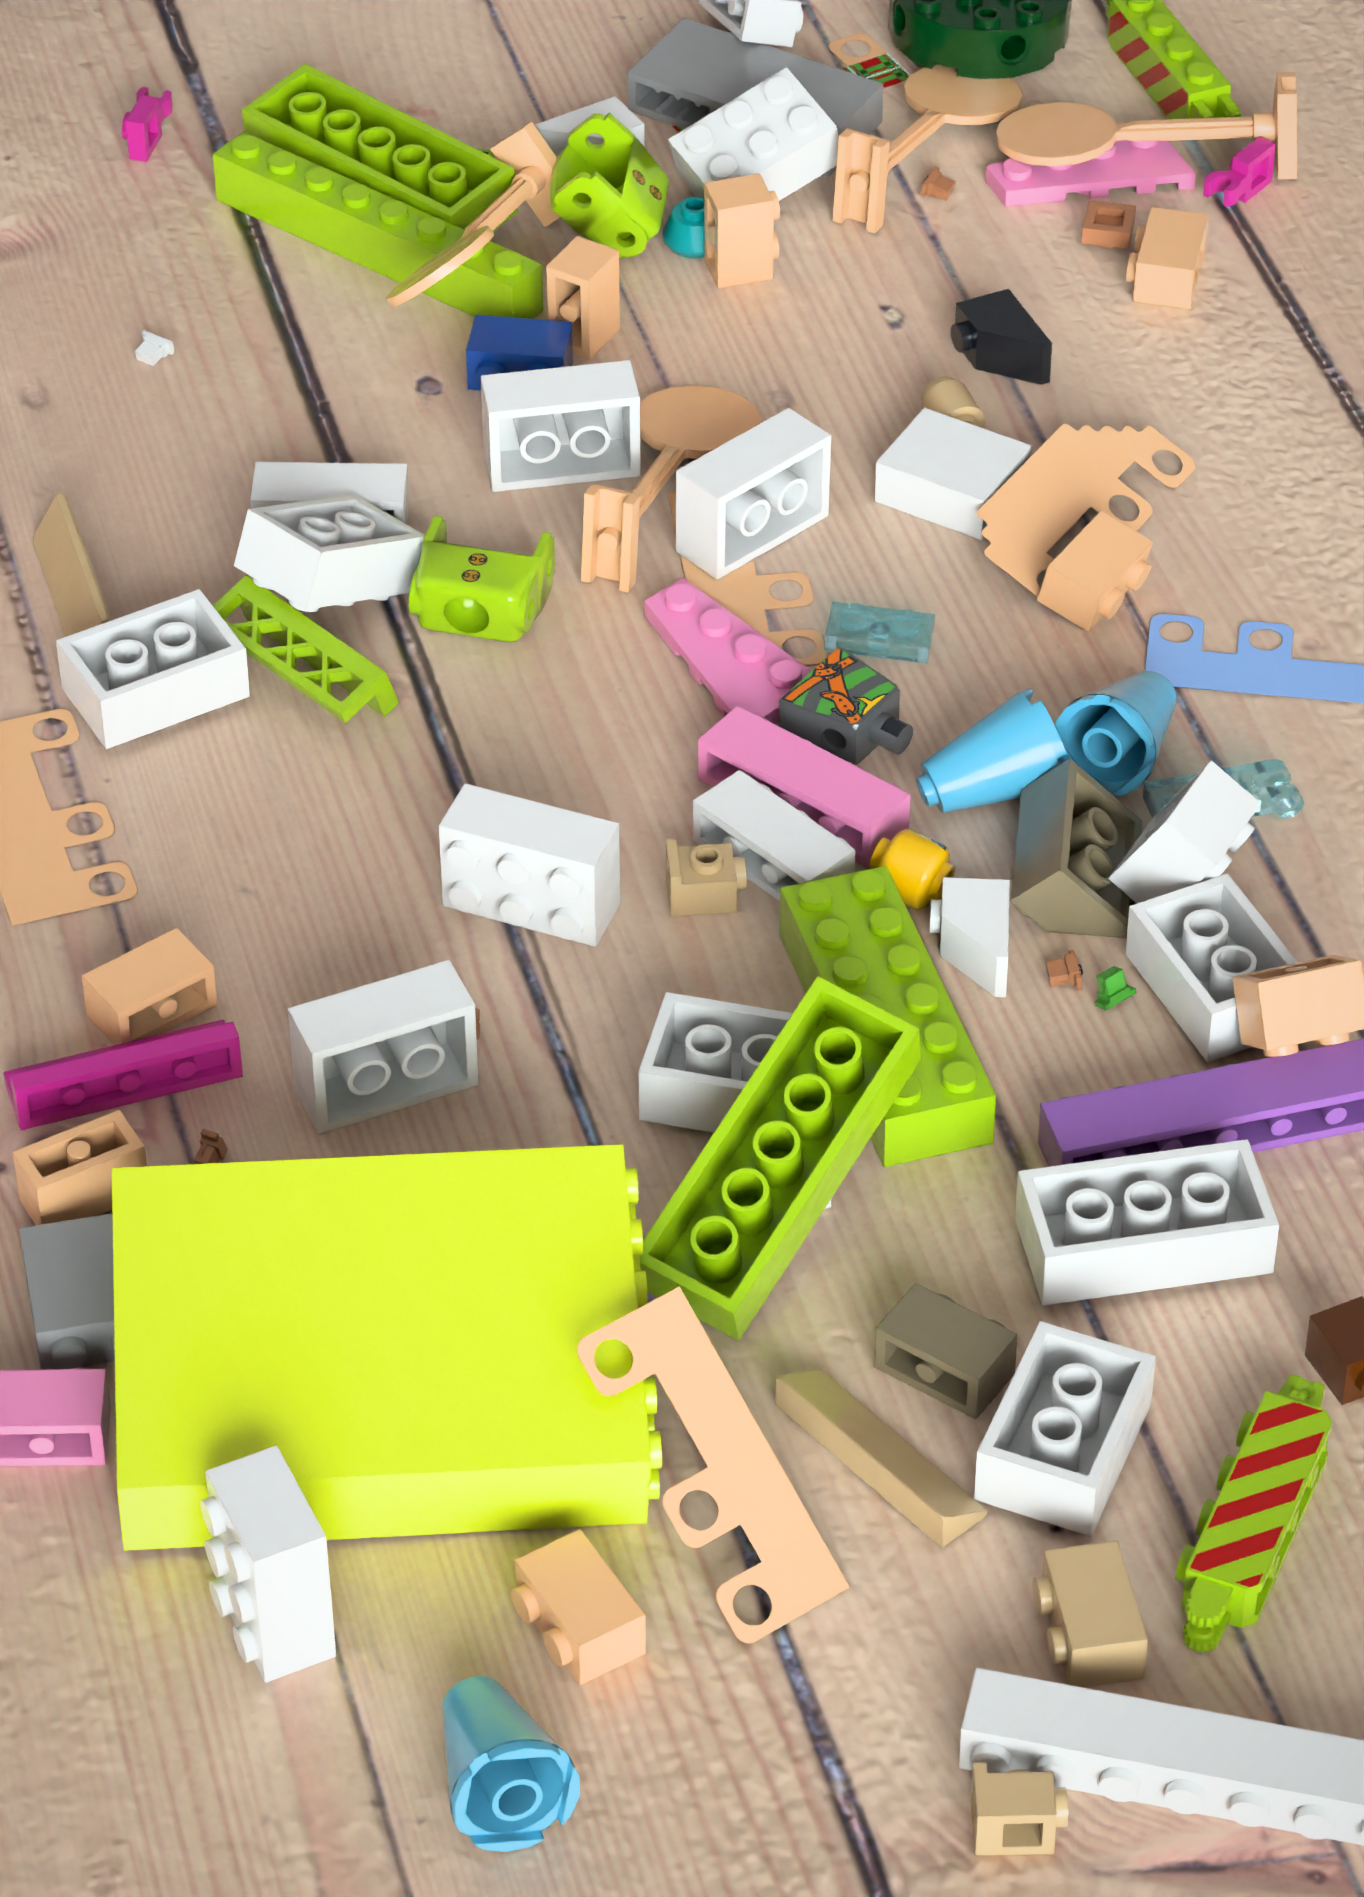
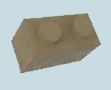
(945, 1350)

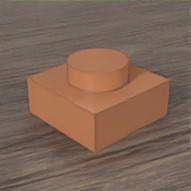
(1108, 224)

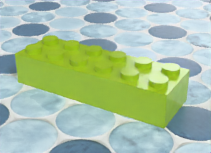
(377, 146)
(865, 942)
(779, 1156)

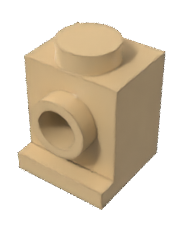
(703, 878)
(1016, 1811)

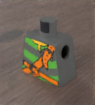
(846, 709)

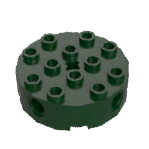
(980, 35)

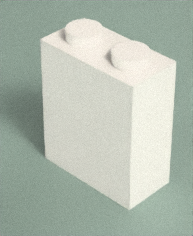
(946, 470)

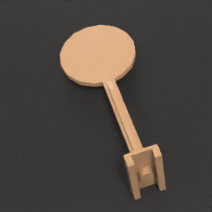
(940, 99)
(1079, 132)
(533, 170)
(680, 425)

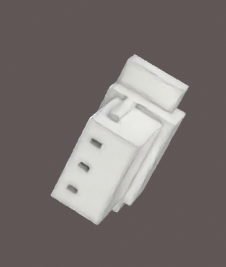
(153, 348)

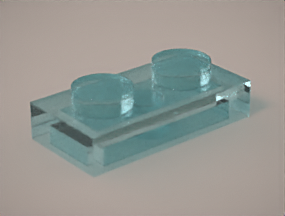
(880, 632)

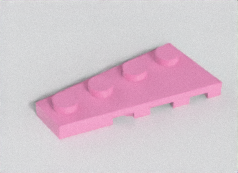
(1122, 166)
(723, 651)

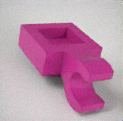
(143, 123)
(1247, 174)

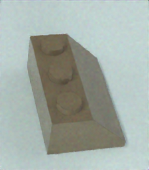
(1067, 849)

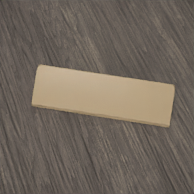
(69, 570)
(878, 1455)

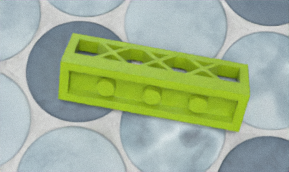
(312, 643)

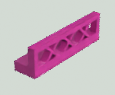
(124, 1074)

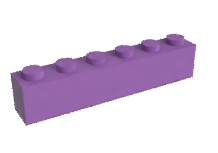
(1259, 1100)

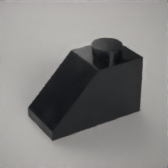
(1002, 338)

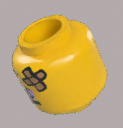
(915, 866)

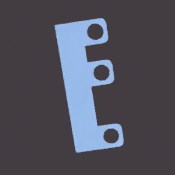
(1251, 668)

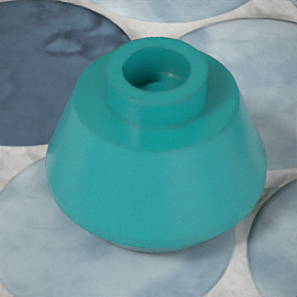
(685, 228)

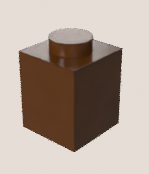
(1337, 1348)

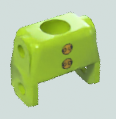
(610, 188)
(479, 588)

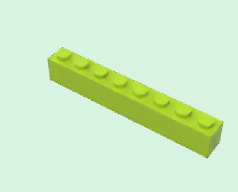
(371, 228)

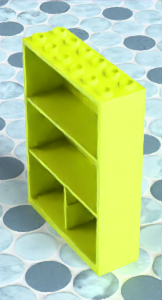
(389, 1334)

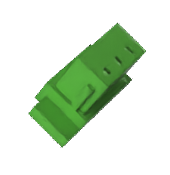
(1112, 988)

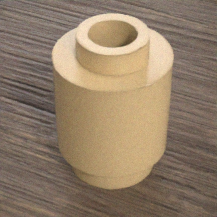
(952, 399)

